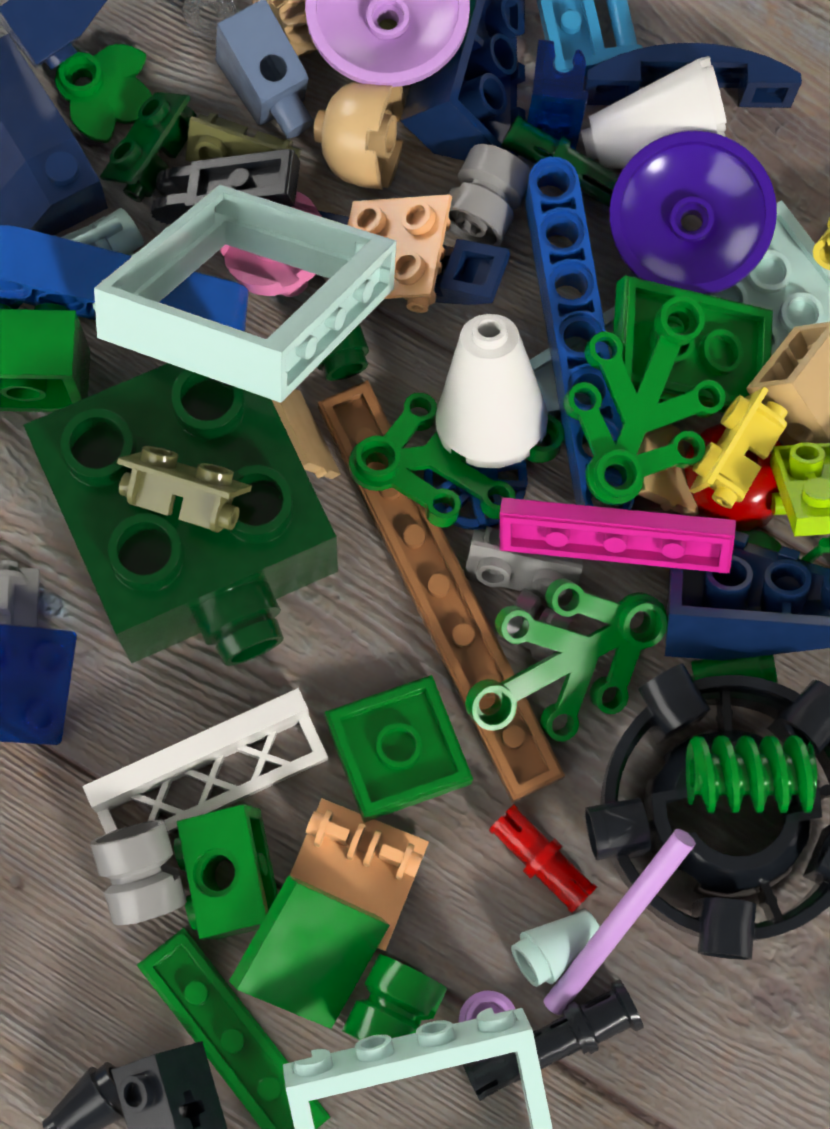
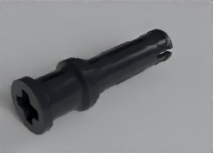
(577, 1030)

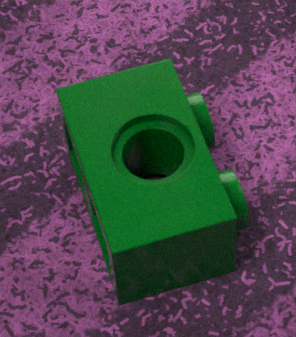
(199, 849)

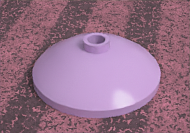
(361, 50)

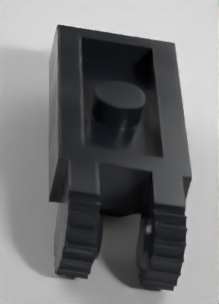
(262, 174)

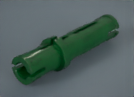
(525, 138)

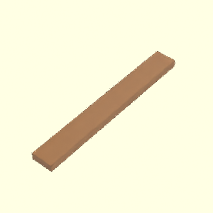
(444, 601)

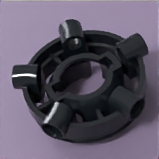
(632, 828)

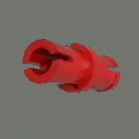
(542, 858)

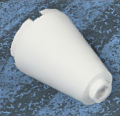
(671, 105)
(491, 396)

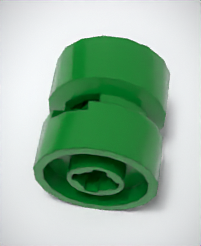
(396, 1001)

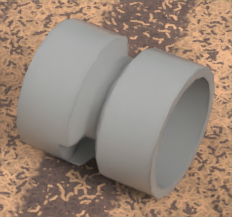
(489, 190)
(138, 872)

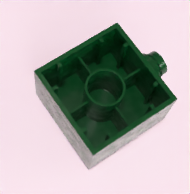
(167, 575)

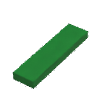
(227, 1028)

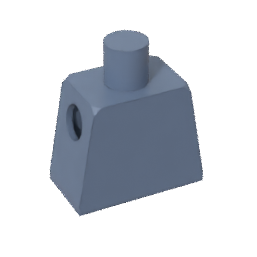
(264, 68)

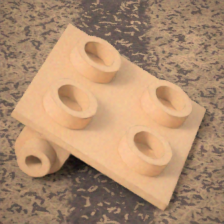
(419, 234)
(360, 861)

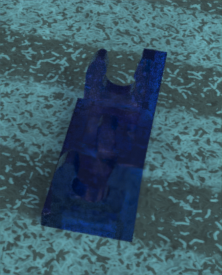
(557, 97)

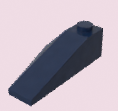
(48, 27)
(758, 609)

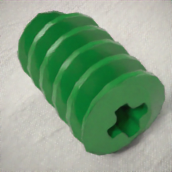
(751, 772)

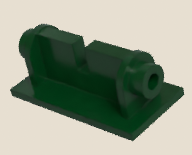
(160, 125)

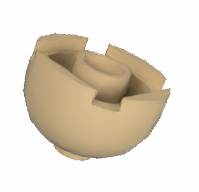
(361, 133)

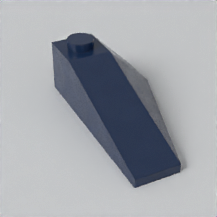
(476, 91)
(42, 167)

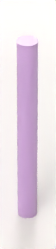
(619, 921)

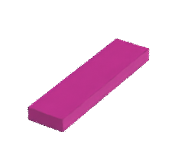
(617, 535)

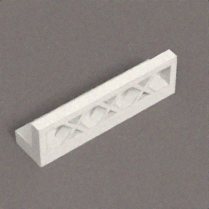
(208, 748)

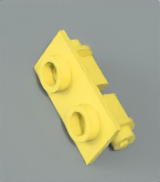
(750, 428)

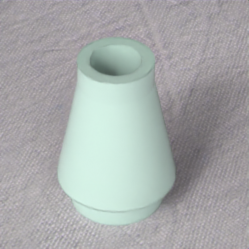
(552, 947)

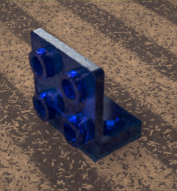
(34, 682)

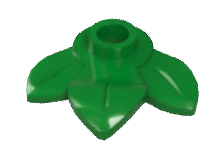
(111, 95)

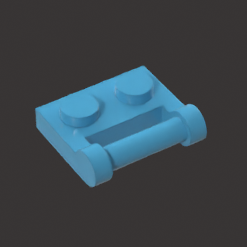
(576, 26)

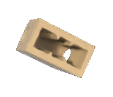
(800, 382)

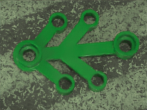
(640, 408)
(452, 466)
(574, 657)

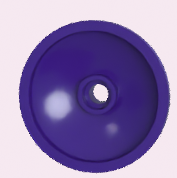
(702, 178)

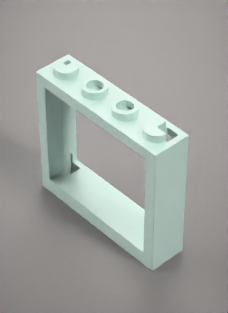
(354, 260)
(430, 1049)

